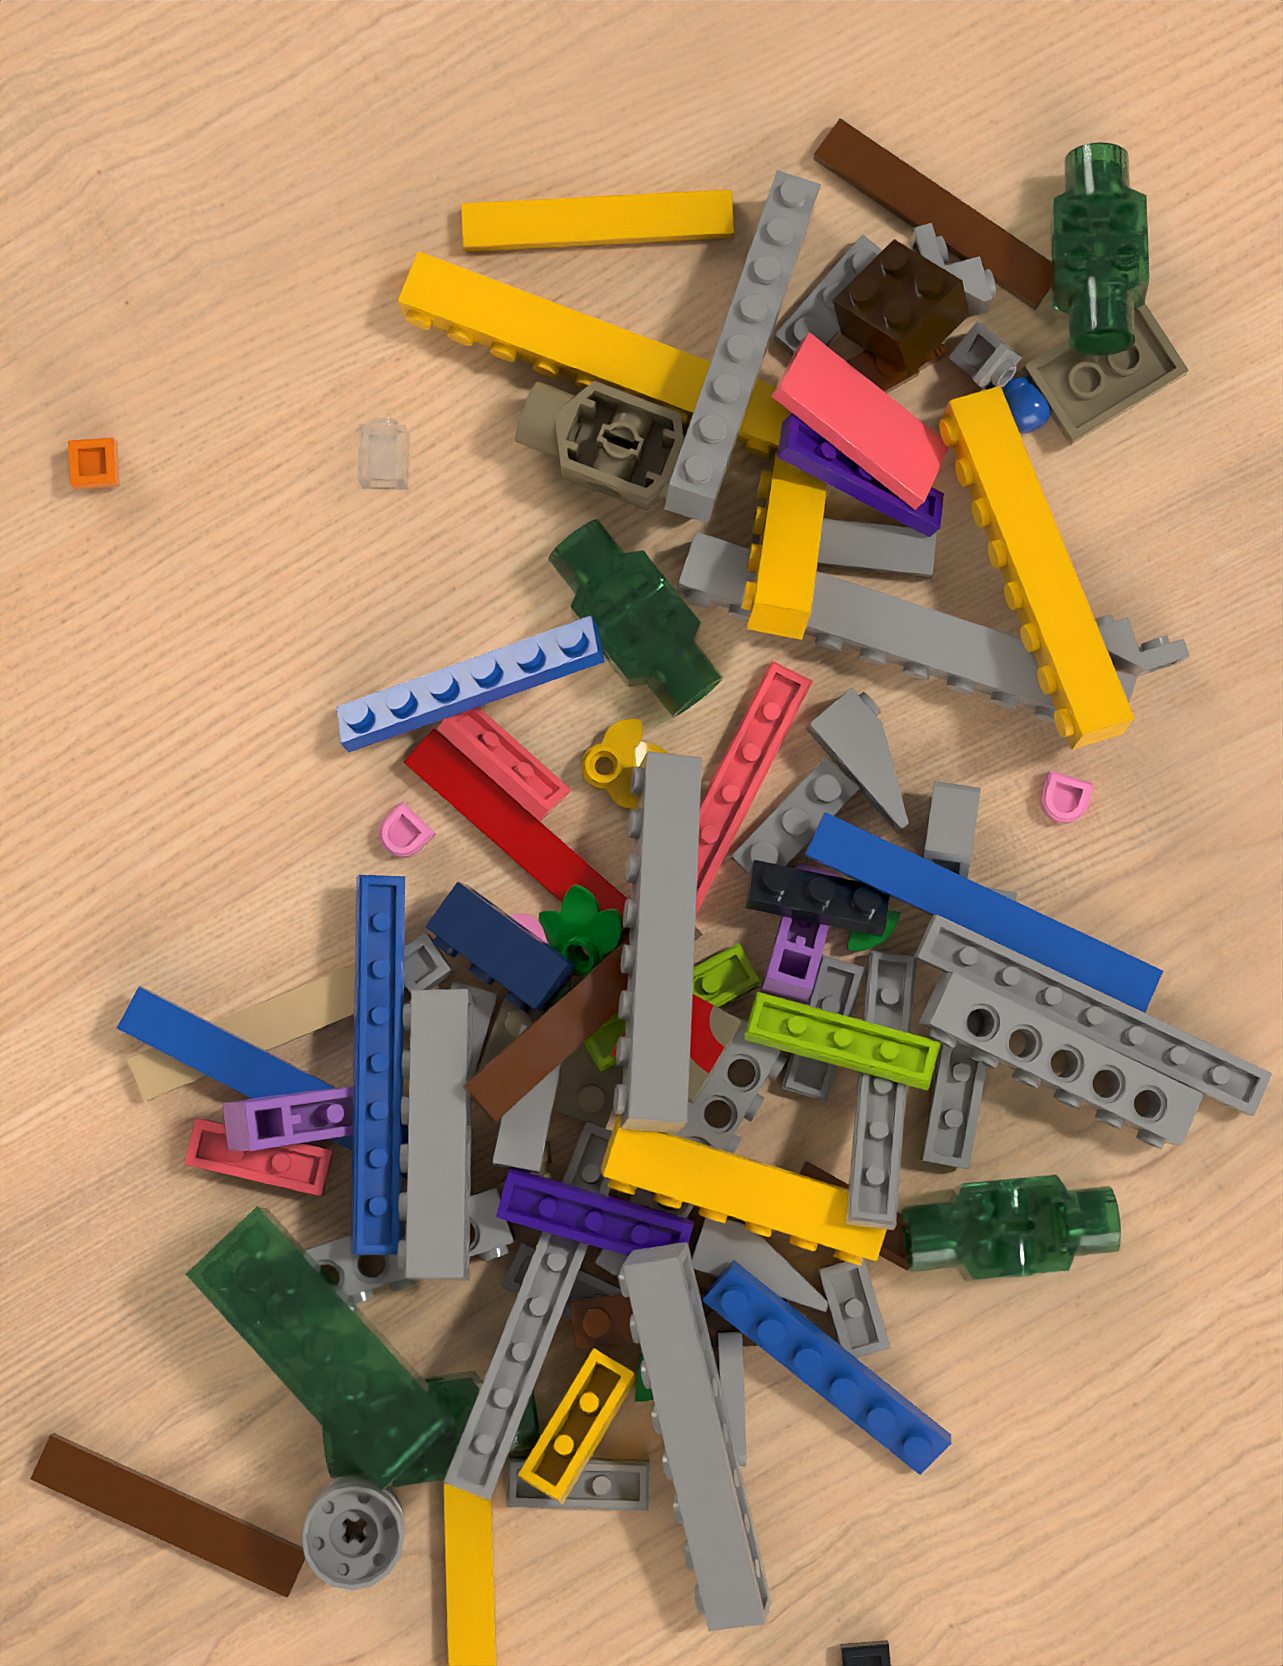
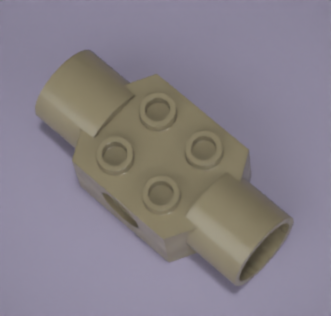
(605, 440)

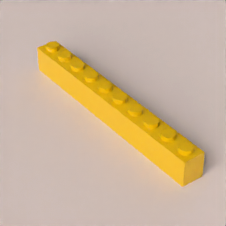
(572, 345)

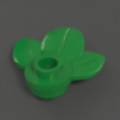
(582, 925)

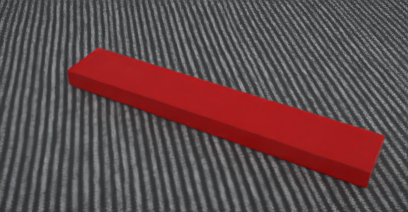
(507, 822)

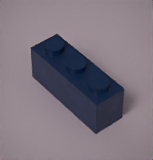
(500, 948)

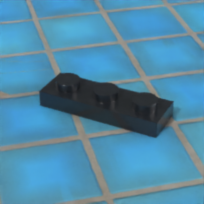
(816, 898)

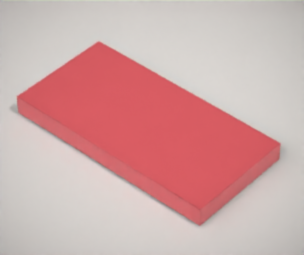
(861, 420)

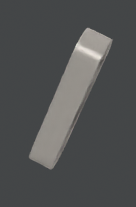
(732, 1384)

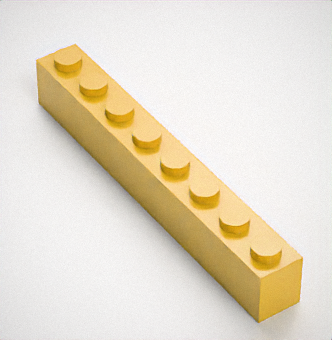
(1035, 569)

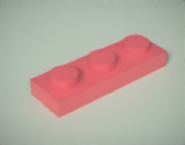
(505, 761)
(292, 1166)

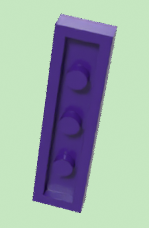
(816, 456)
(587, 1215)

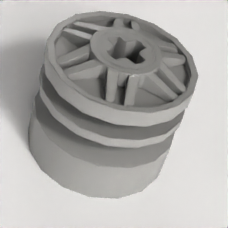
(354, 1559)

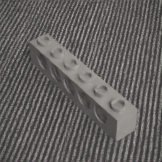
(1170, 1102)
(743, 1103)
(490, 1242)

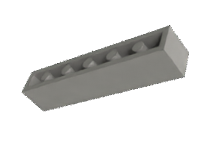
(437, 1136)

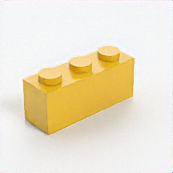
(577, 1426)

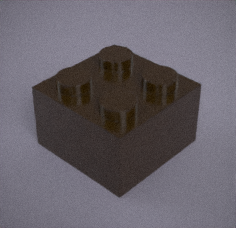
(901, 307)

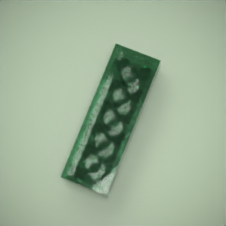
(323, 1347)

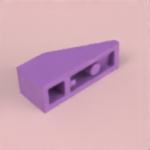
(795, 955)
(288, 1118)

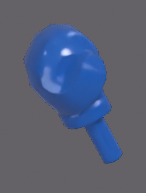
(1026, 404)

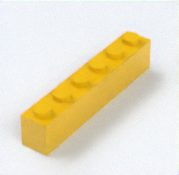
(739, 1188)

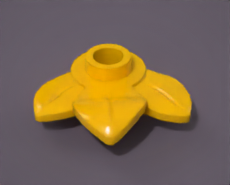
(624, 749)

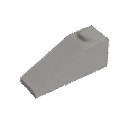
(859, 746)
(729, 1241)

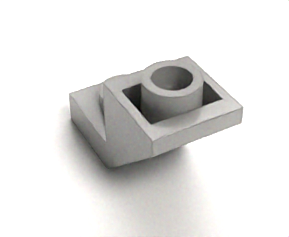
(977, 282)
(1125, 652)
(952, 826)

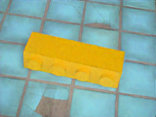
(786, 552)

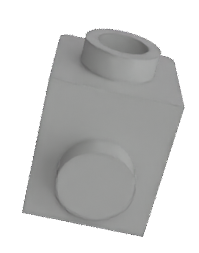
(985, 357)

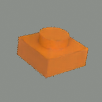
(93, 463)

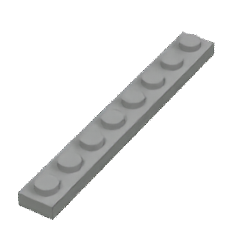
(1094, 1015)
(526, 1336)

